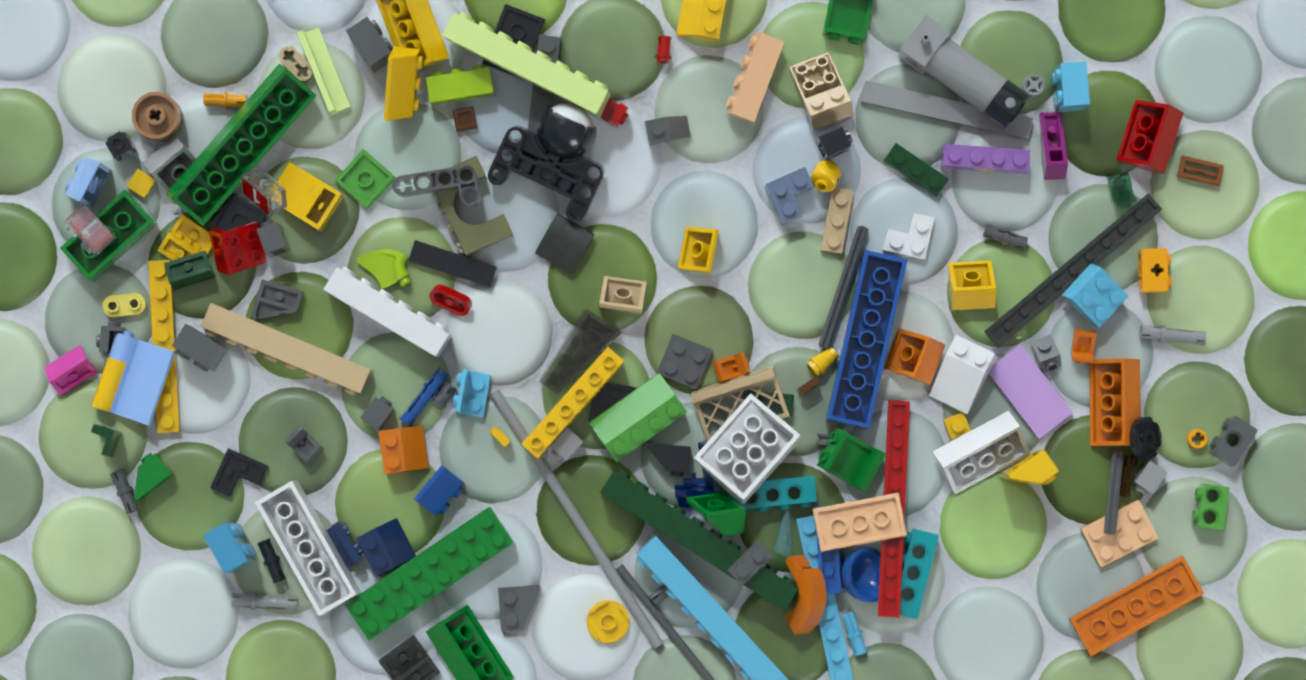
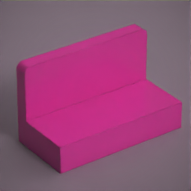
(69, 370)

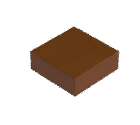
(465, 119)
(808, 386)

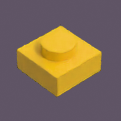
(956, 425)

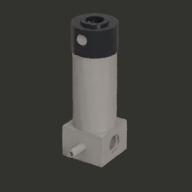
(934, 52)

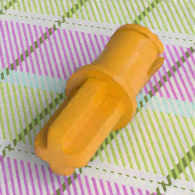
(224, 100)

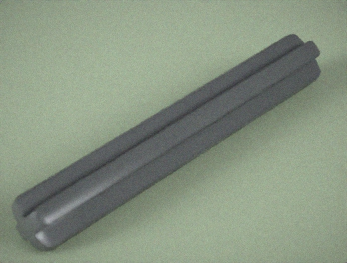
(1113, 492)

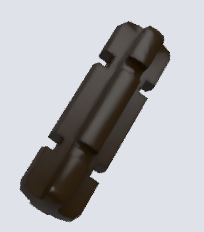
(1128, 475)

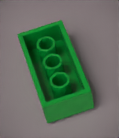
(126, 221)

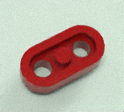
(450, 300)

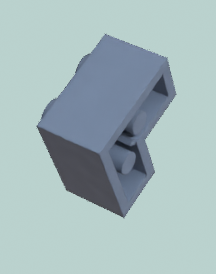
(783, 194)

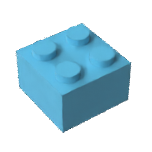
(1071, 86)
(1095, 295)

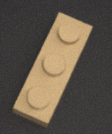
(836, 220)

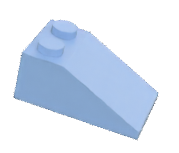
(87, 181)

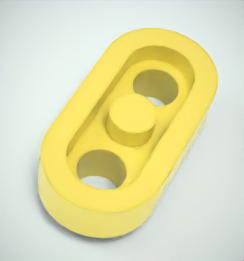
(124, 305)

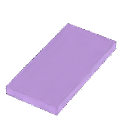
(1029, 391)

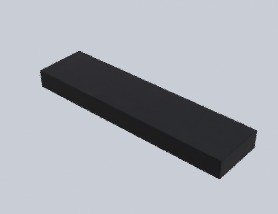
(452, 263)

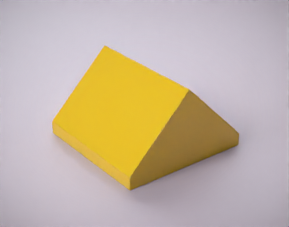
(698, 249)

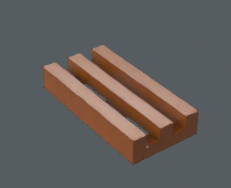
(1182, 166)

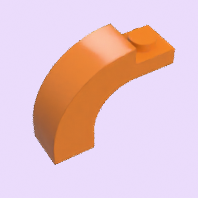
(811, 595)

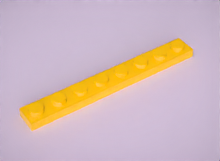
(163, 336)

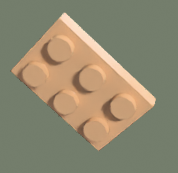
(1131, 533)

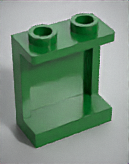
(847, 20)
(850, 459)

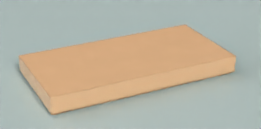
(859, 522)

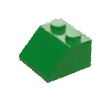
(721, 512)

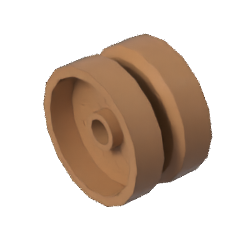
(148, 108)

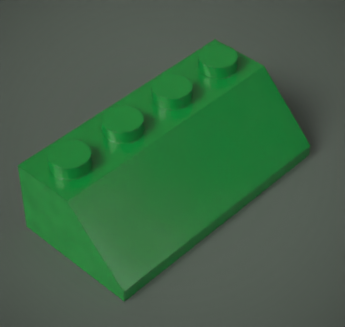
(468, 648)

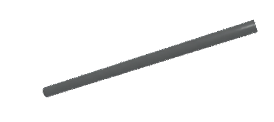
(664, 623)

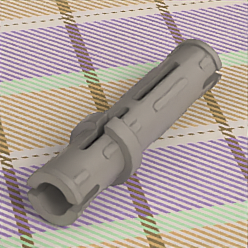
(1175, 335)
(266, 602)

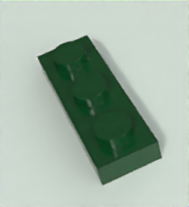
(916, 170)

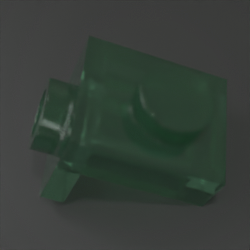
(1121, 190)

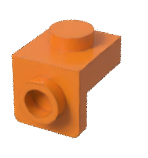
(1083, 346)
(731, 367)

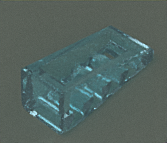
(783, 540)

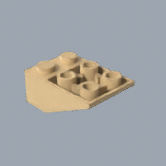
(821, 91)

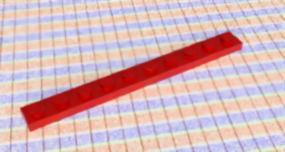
(894, 482)

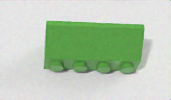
(637, 417)

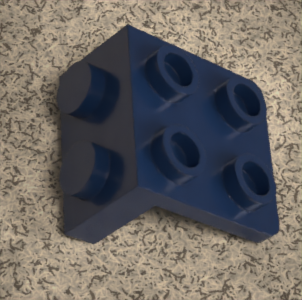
(348, 550)

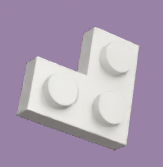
(913, 243)

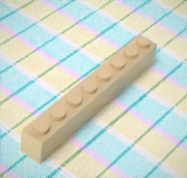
(285, 348)

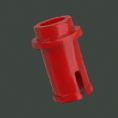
(663, 50)

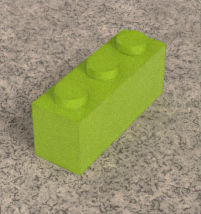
(459, 85)

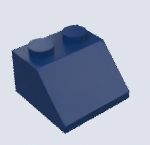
(439, 491)

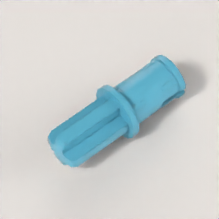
(854, 634)

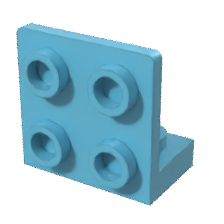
(472, 393)

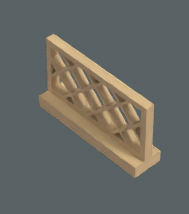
(733, 386)

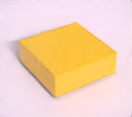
(141, 183)
(500, 436)

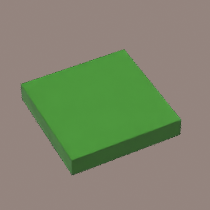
(365, 179)

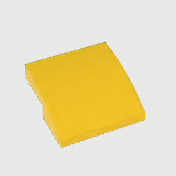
(186, 239)

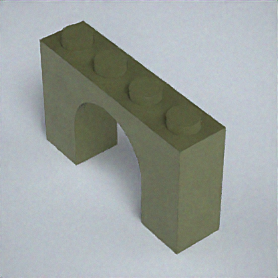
(471, 237)

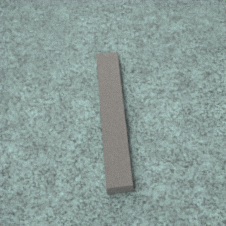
(940, 109)

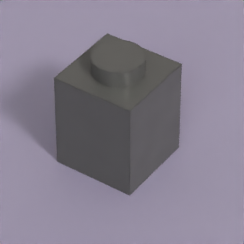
(378, 412)

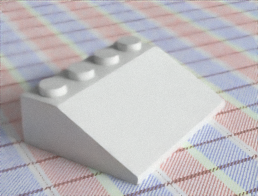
(747, 448)

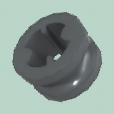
(823, 439)

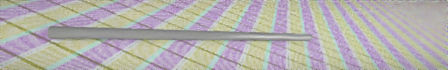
(580, 524)

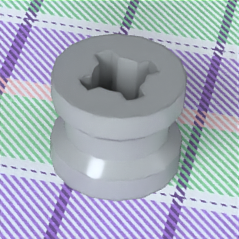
(1036, 83)

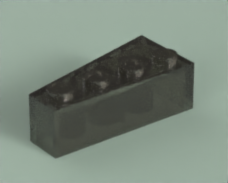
(581, 346)

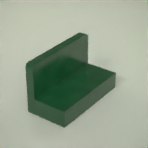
(189, 270)
(112, 438)

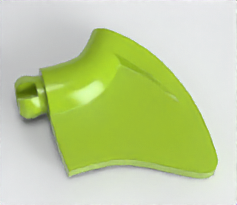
(386, 266)

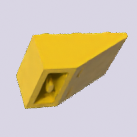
(309, 197)

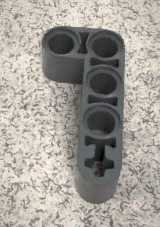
(435, 186)

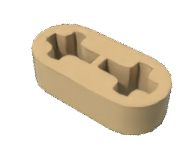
(299, 61)

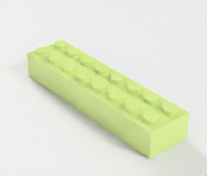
(527, 65)

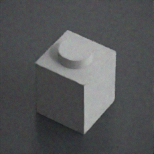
(566, 445)
(1149, 478)

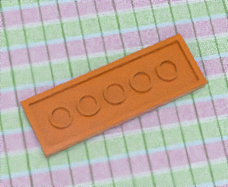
(1136, 605)

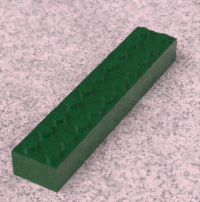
(695, 537)

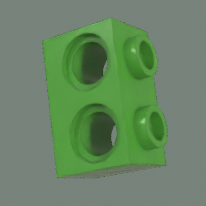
(1217, 507)

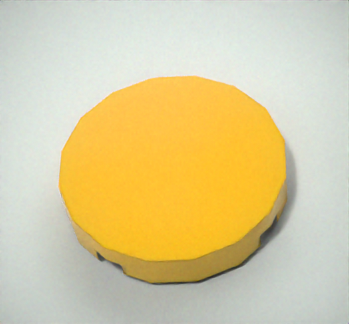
(608, 621)

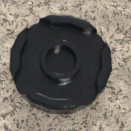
(1145, 438)

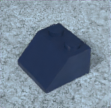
(386, 547)

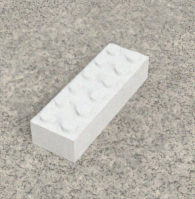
(387, 312)
(308, 547)

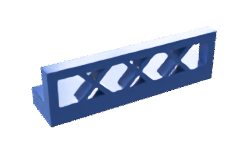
(830, 564)

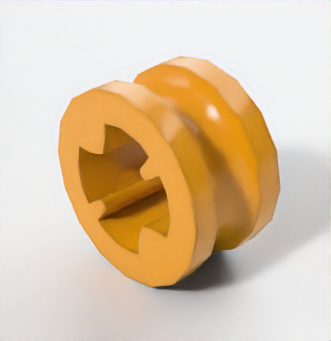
(1192, 433)

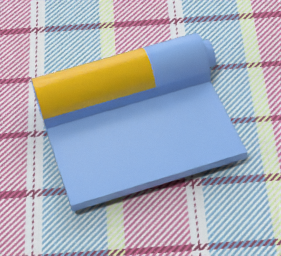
(133, 378)

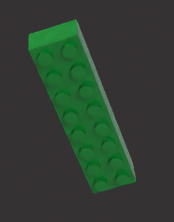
(241, 144)
(429, 573)

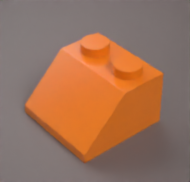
(914, 356)
(403, 449)

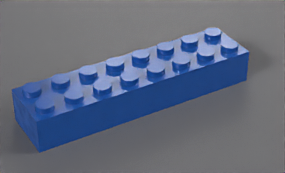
(866, 339)

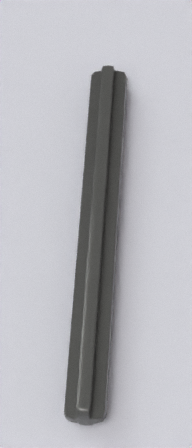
(843, 287)

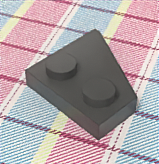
(275, 300)
(516, 605)

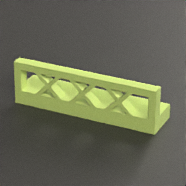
(324, 71)

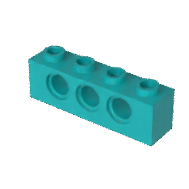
(805, 485)
(928, 542)

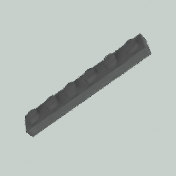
(541, 98)

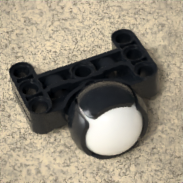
(561, 136)

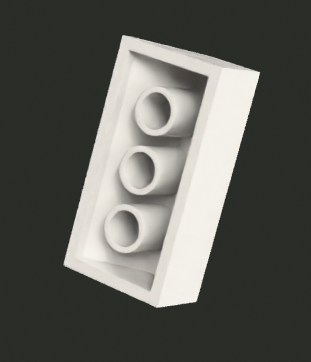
(981, 452)

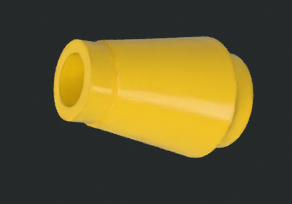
(822, 362)

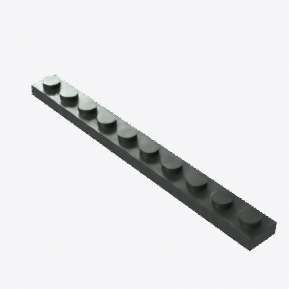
(1063, 277)

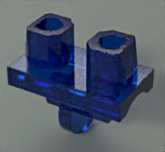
(690, 488)

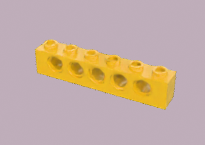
(572, 403)

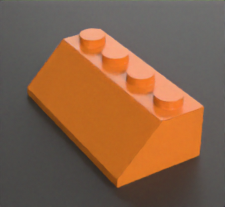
(1113, 400)

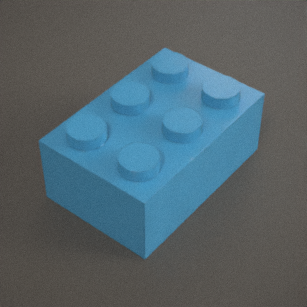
(230, 547)

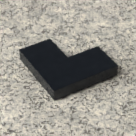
(608, 396)
(235, 466)

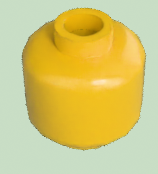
(825, 176)

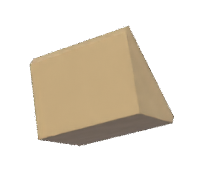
(622, 295)

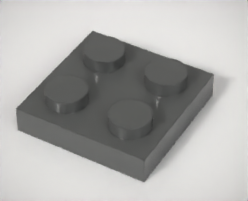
(684, 361)

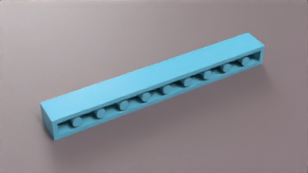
(707, 611)

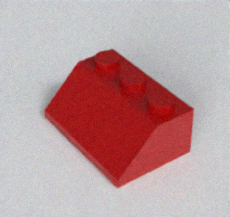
(1150, 136)

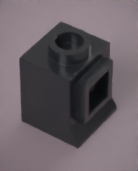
(119, 144)

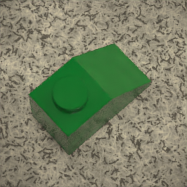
(151, 475)

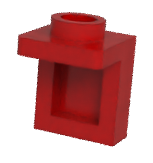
(614, 113)

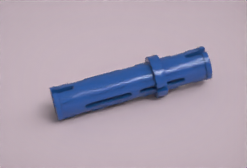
(429, 390)

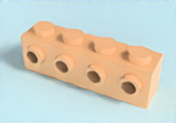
(754, 77)

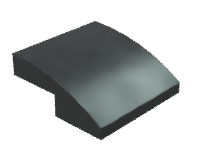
(564, 243)
(409, 662)

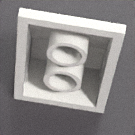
(962, 374)

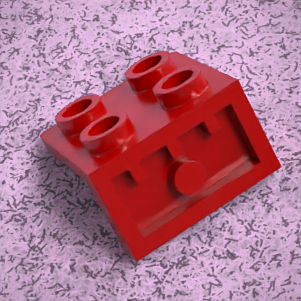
(237, 248)

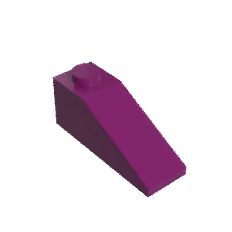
(1053, 146)

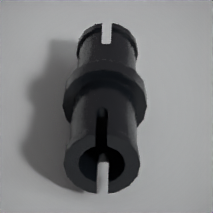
(271, 560)

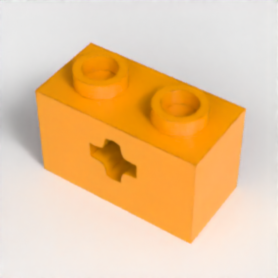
(1147, 280)

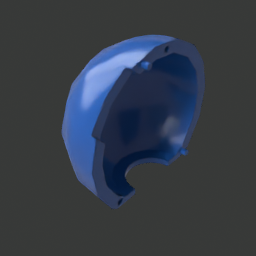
(861, 574)

